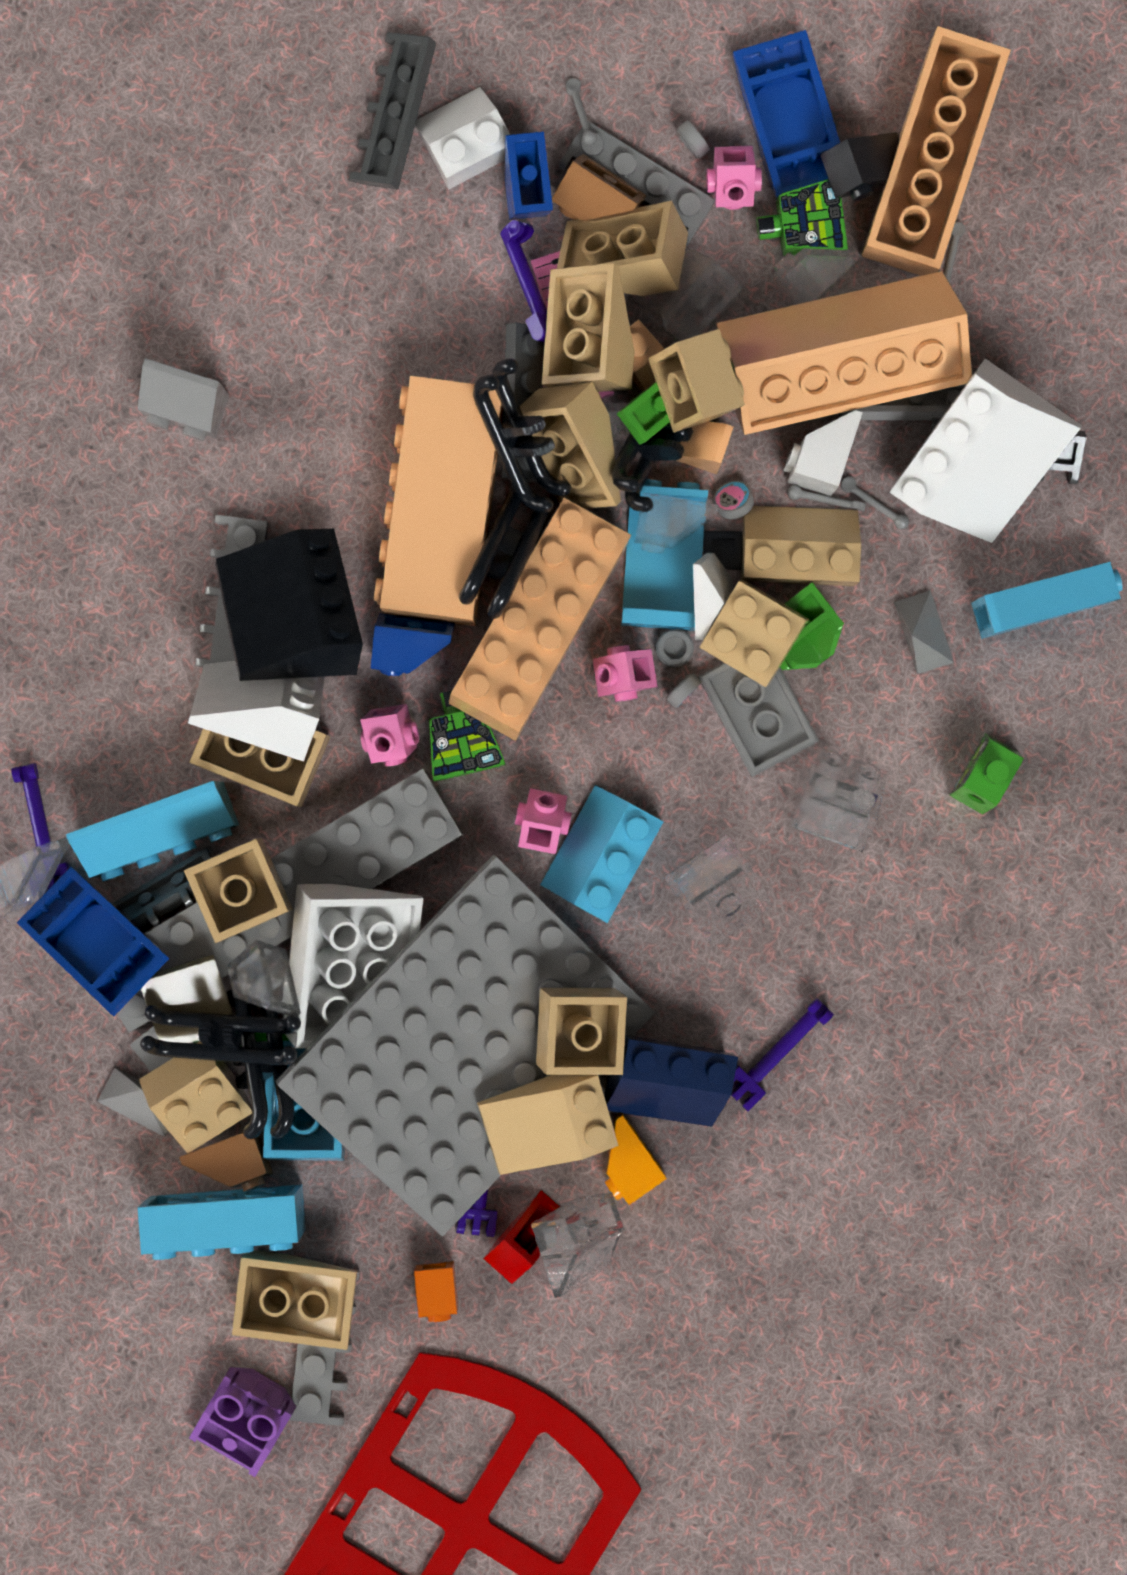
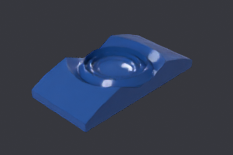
(787, 110)
(92, 941)

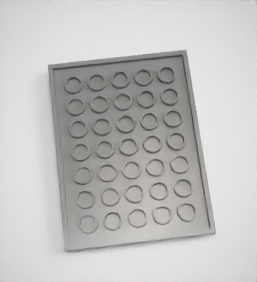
(440, 1034)

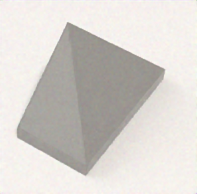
(923, 632)
(126, 1097)

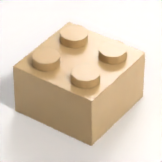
(697, 380)
(754, 633)
(238, 890)
(581, 1031)
(195, 1099)

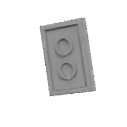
(760, 720)

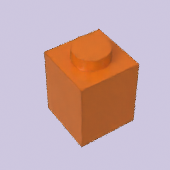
(436, 1291)

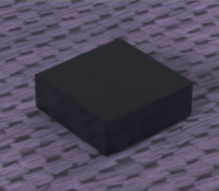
(726, 547)

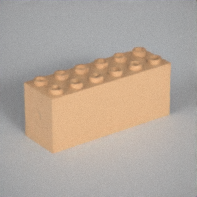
(848, 351)
(438, 502)

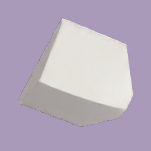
(711, 591)

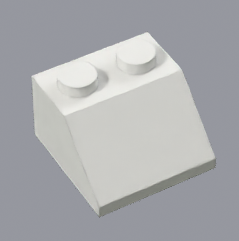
(464, 137)
(823, 455)

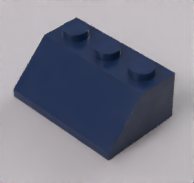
(671, 1081)

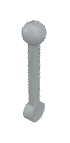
(573, 88)
(957, 232)
(849, 485)
(795, 493)

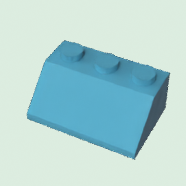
(601, 853)

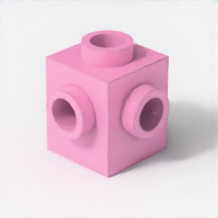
(734, 177)
(616, 673)
(389, 735)
(546, 814)

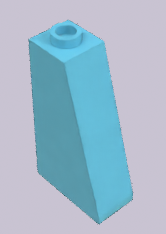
(1046, 599)

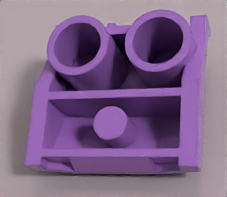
(245, 1418)

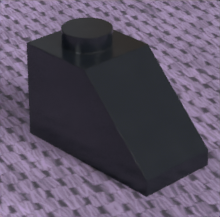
(860, 164)

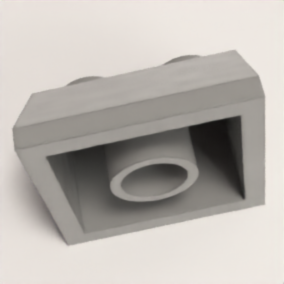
(181, 399)

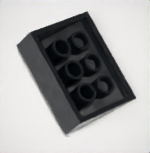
(290, 608)

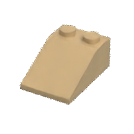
(643, 242)
(588, 329)
(582, 442)
(548, 1123)
(294, 1300)

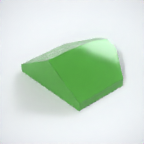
(820, 633)

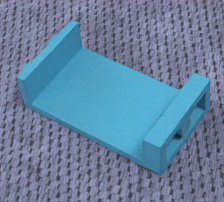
(661, 584)

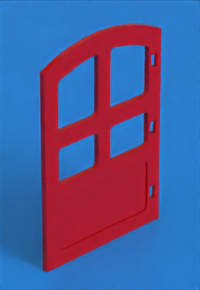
(468, 1521)

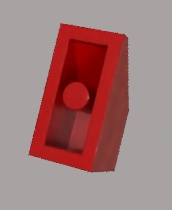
(517, 1247)

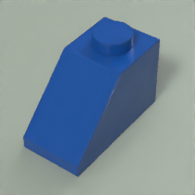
(527, 176)
(407, 642)

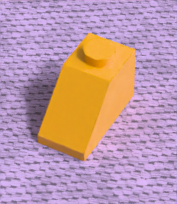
(631, 1165)

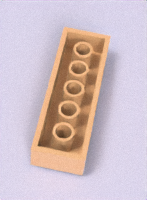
(935, 152)
(540, 619)

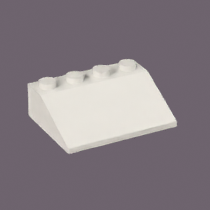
(985, 454)
(260, 712)
(341, 945)

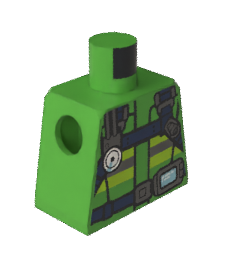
(806, 219)
(461, 744)
(987, 775)

